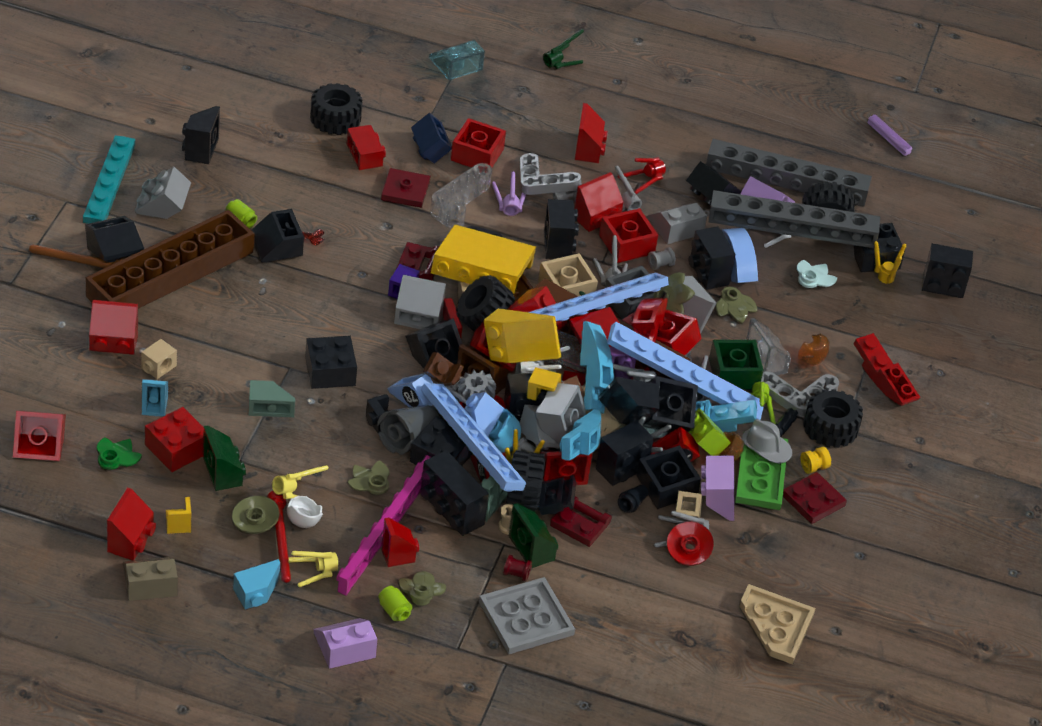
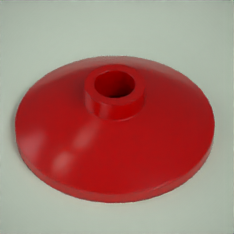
(693, 534)

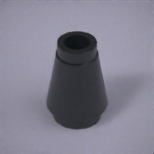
(632, 498)

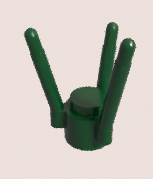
(555, 56)

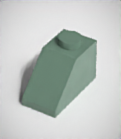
(270, 399)

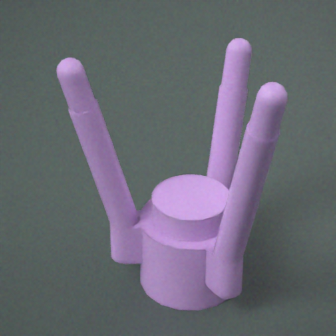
(510, 204)

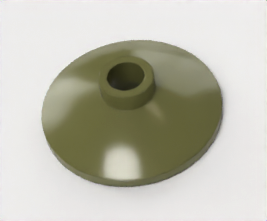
(255, 514)

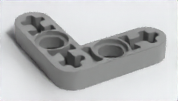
(534, 183)
(796, 398)

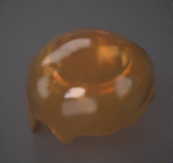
(816, 351)
(736, 446)

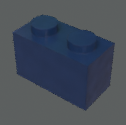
(431, 138)

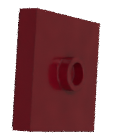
(405, 187)

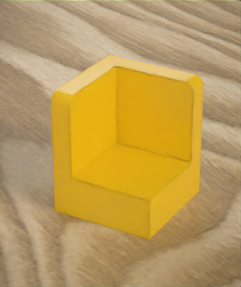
(540, 380)
(179, 519)

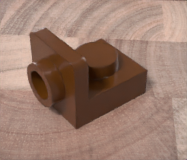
(443, 370)

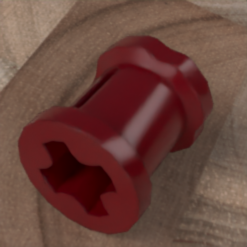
(517, 568)

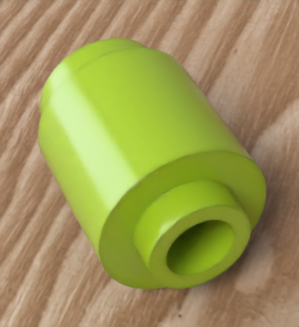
(242, 212)
(395, 603)

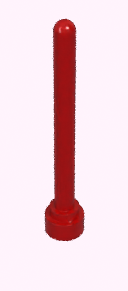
(281, 537)

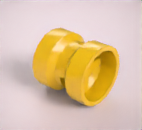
(818, 459)

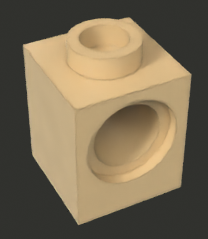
(158, 359)

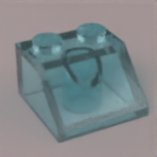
(459, 59)

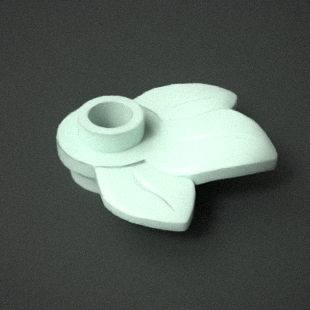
(815, 275)

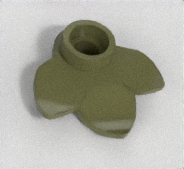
(676, 293)
(736, 306)
(370, 480)
(422, 587)

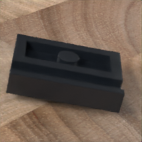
(557, 495)

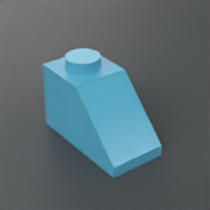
(154, 397)
(256, 583)

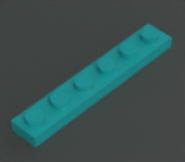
(109, 179)

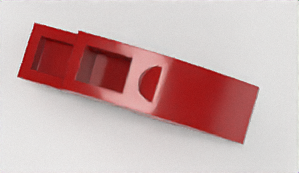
(649, 317)
(886, 375)

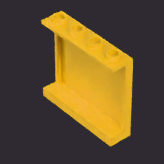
(474, 254)

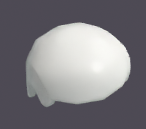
(304, 512)

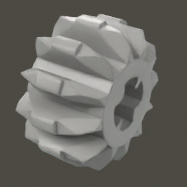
(476, 383)

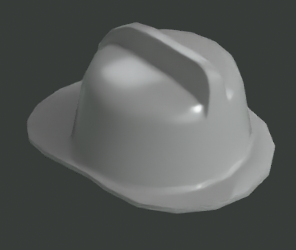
(766, 441)

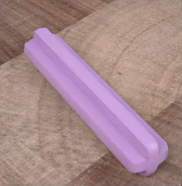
(890, 135)

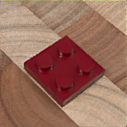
(814, 497)

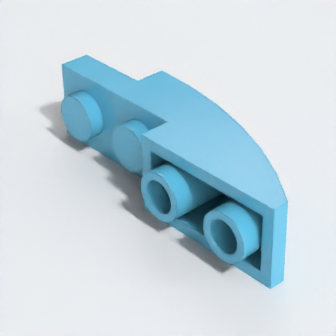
(597, 359)
(729, 415)
(584, 436)

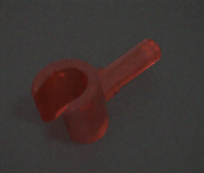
(315, 237)

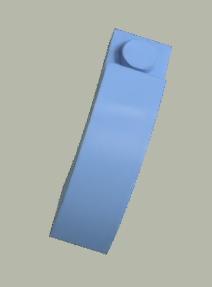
(745, 259)

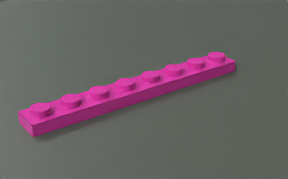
(370, 545)

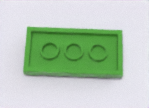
(759, 481)

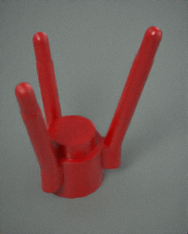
(655, 169)

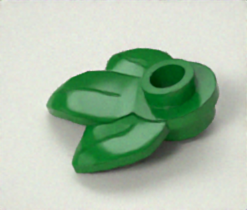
(116, 454)

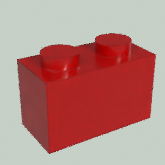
(365, 147)

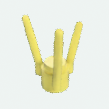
(288, 483)
(325, 562)

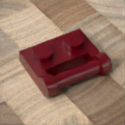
(414, 256)
(579, 526)

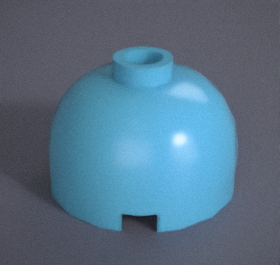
(503, 431)

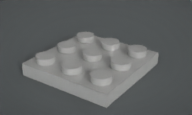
(526, 615)

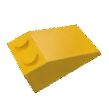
(521, 336)

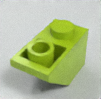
(708, 434)

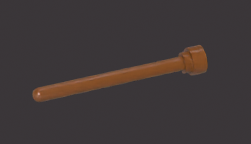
(74, 257)

